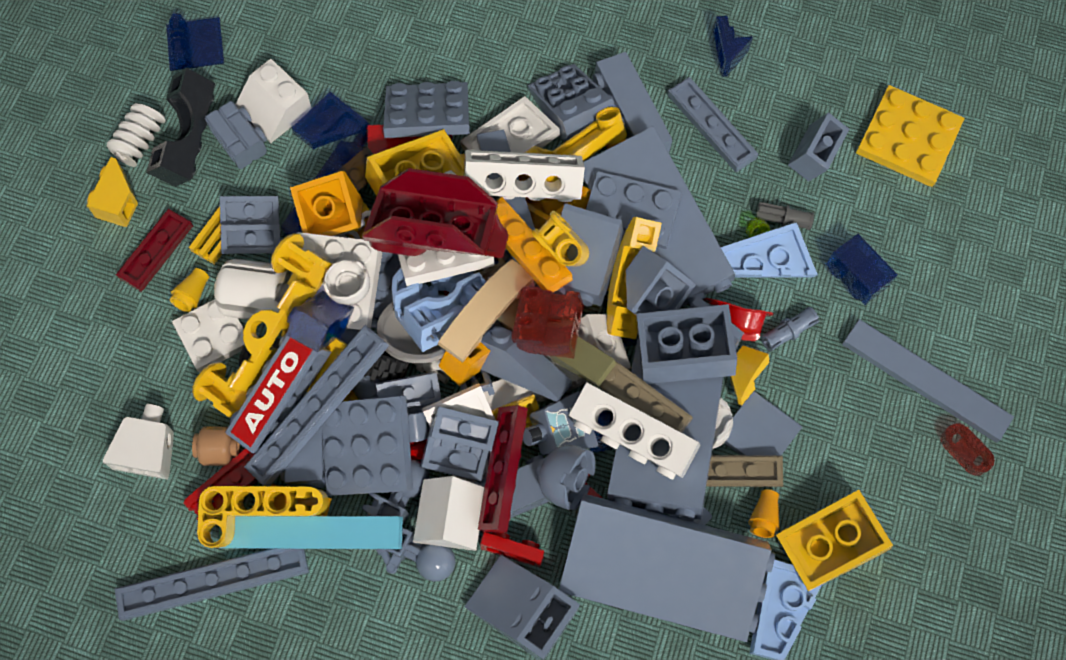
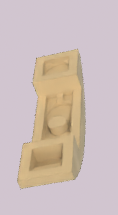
(484, 310)

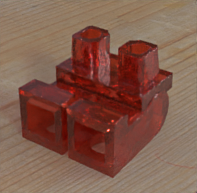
(548, 322)

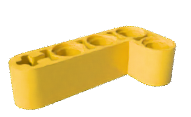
(264, 506)

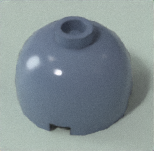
(564, 475)

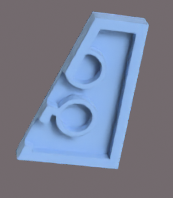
(771, 255)
(781, 612)

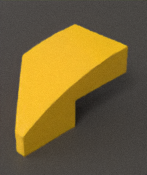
(749, 366)

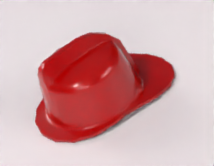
(747, 320)

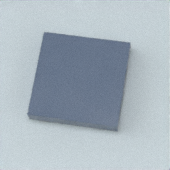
(761, 429)

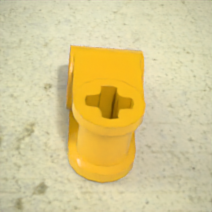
(557, 236)

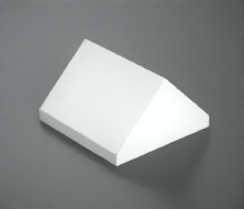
(449, 513)

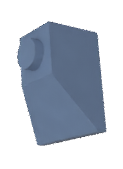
(655, 284)

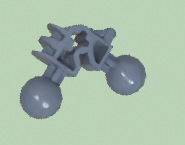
(432, 561)

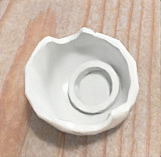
(347, 282)

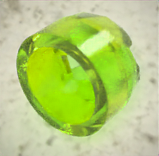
(758, 223)

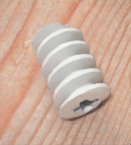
(133, 132)

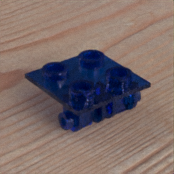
(194, 42)

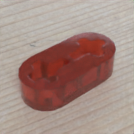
(967, 449)

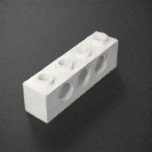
(538, 166)
(594, 401)

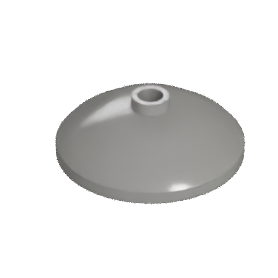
(401, 343)

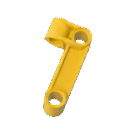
(605, 130)

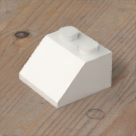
(273, 100)

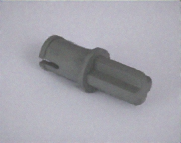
(785, 215)

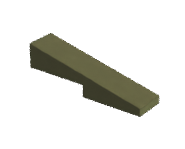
(588, 361)

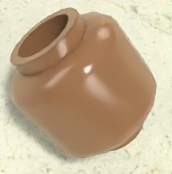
(214, 446)

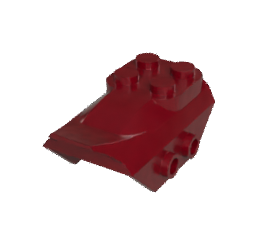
(435, 213)

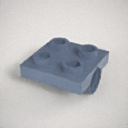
(420, 392)

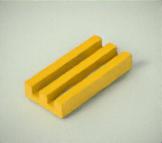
(202, 237)

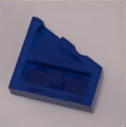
(328, 122)

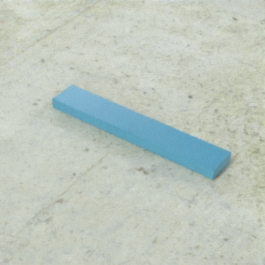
(317, 532)

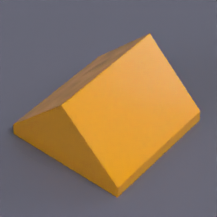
(328, 205)

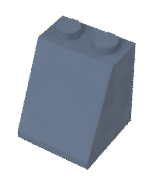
(603, 239)

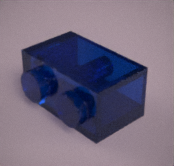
(861, 269)
(318, 321)

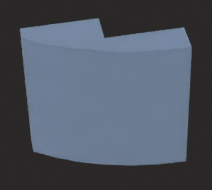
(249, 224)
(459, 443)

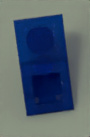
(729, 49)

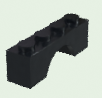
(191, 98)

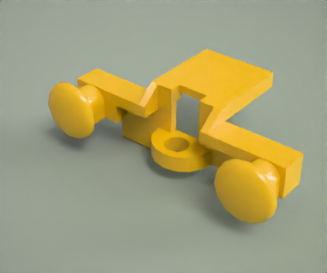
(307, 278)

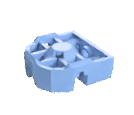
(426, 310)

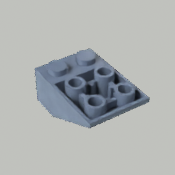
(569, 99)
(522, 607)

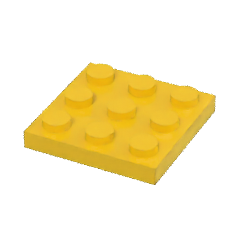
(910, 136)

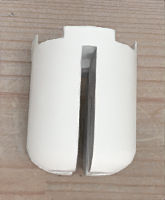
(248, 287)

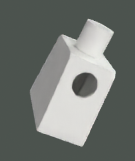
(142, 445)

